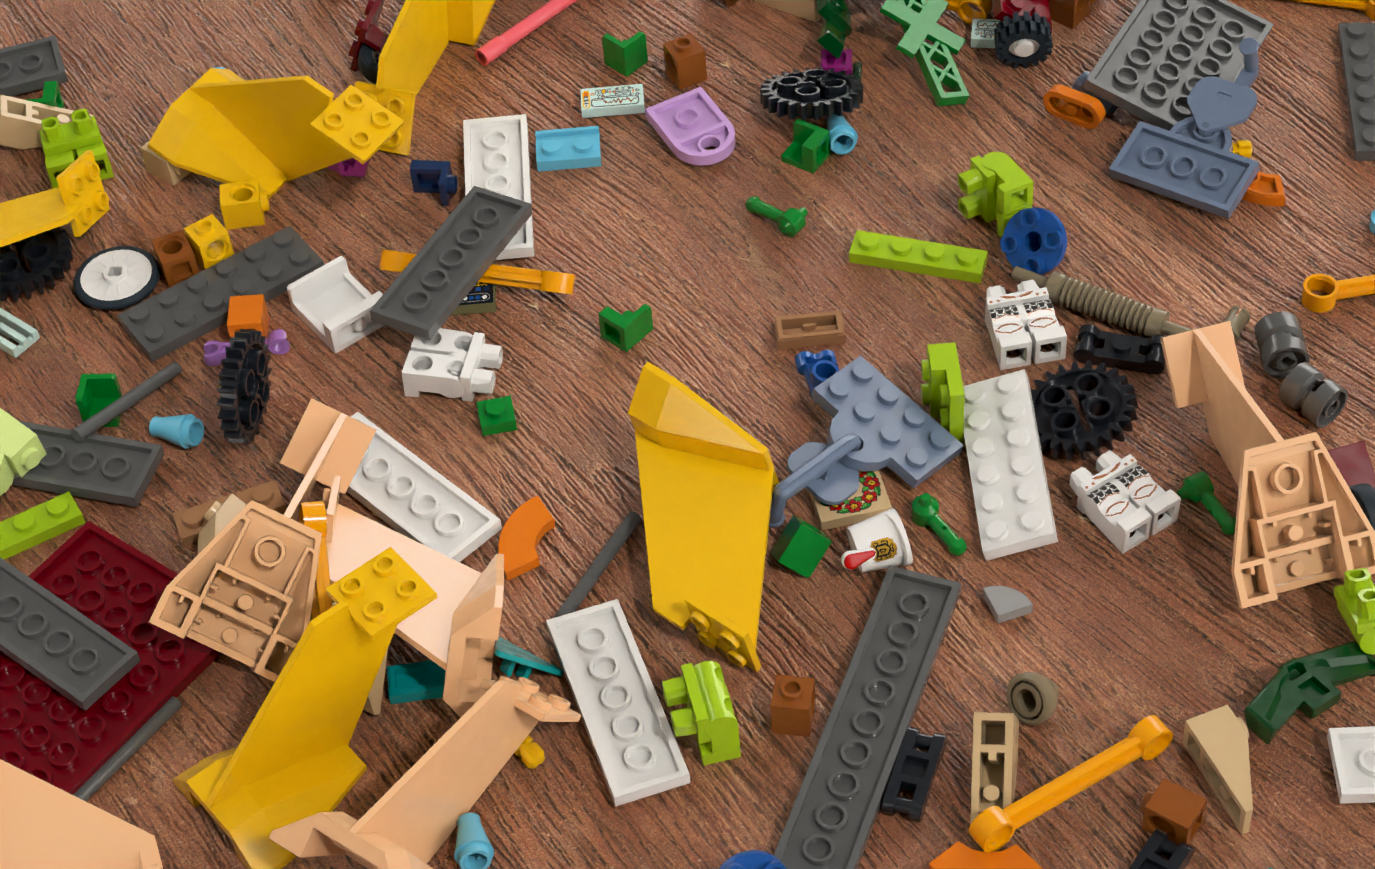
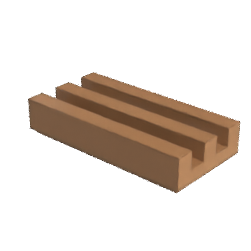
(812, 332)

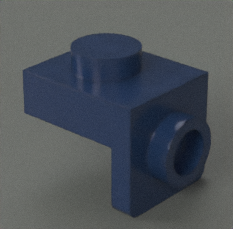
(434, 178)

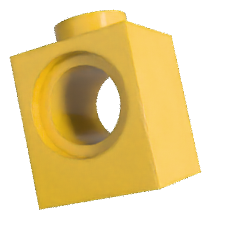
(243, 204)
(209, 241)

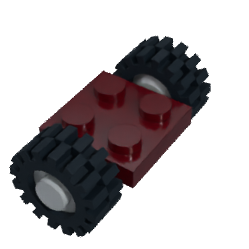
(1024, 31)

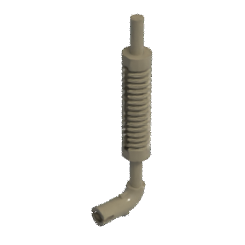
(1115, 307)

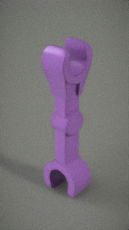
(216, 351)

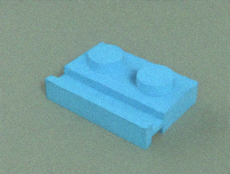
(568, 148)

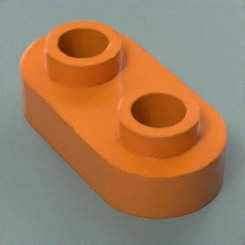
(1074, 106)

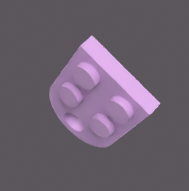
(690, 125)

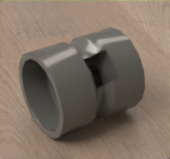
(1280, 343)
(1314, 395)

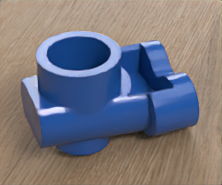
(816, 367)

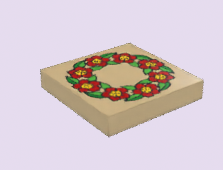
(865, 503)

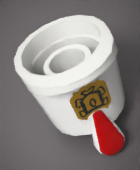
(878, 543)

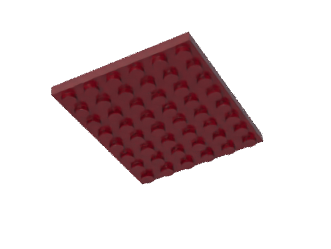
(119, 593)

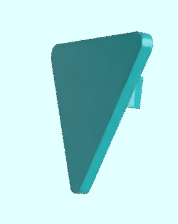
(527, 660)

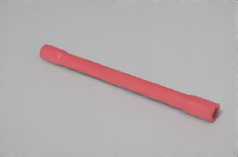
(500, 44)

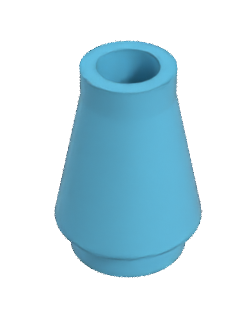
(842, 135)
(178, 429)
(472, 843)

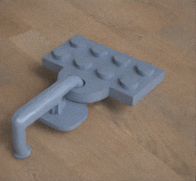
(1196, 155)
(869, 430)

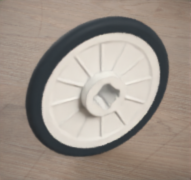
(116, 277)

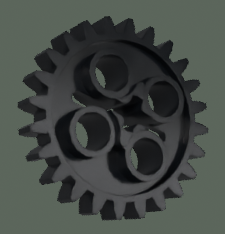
(811, 93)
(45, 259)
(244, 386)
(1103, 399)

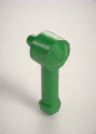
(788, 222)
(1200, 488)
(926, 514)

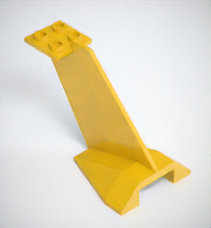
(413, 51)
(269, 128)
(76, 200)
(702, 513)
(298, 743)

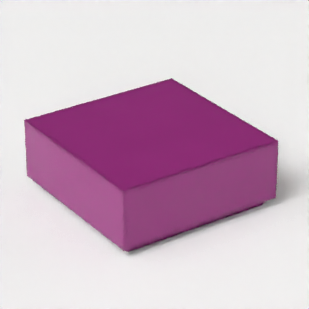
(844, 62)

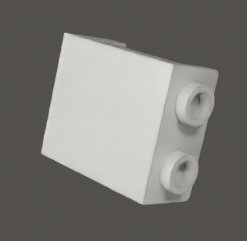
(334, 305)

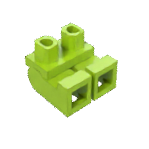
(68, 141)
(994, 189)
(1357, 607)
(706, 713)

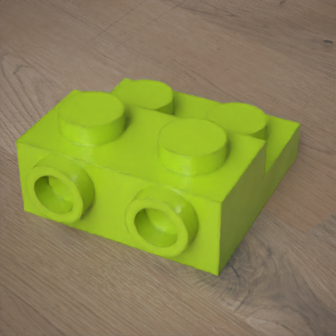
(944, 387)

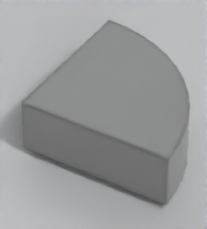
(1006, 603)

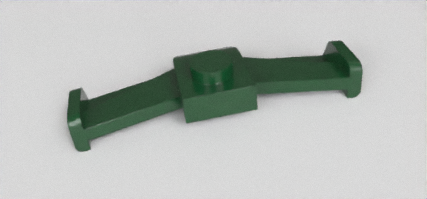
(836, 25)
(1306, 685)

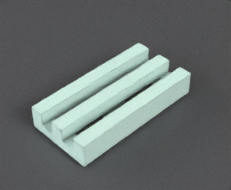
(18, 331)

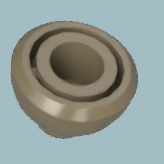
(1032, 698)

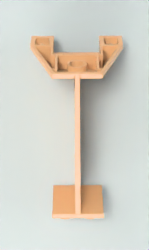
(1293, 504)
(258, 576)
(453, 629)
(445, 783)
(60, 831)

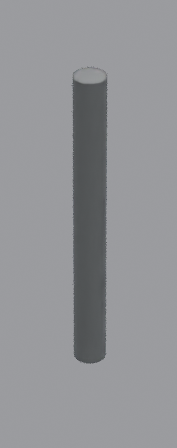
(126, 401)
(599, 564)
(107, 770)

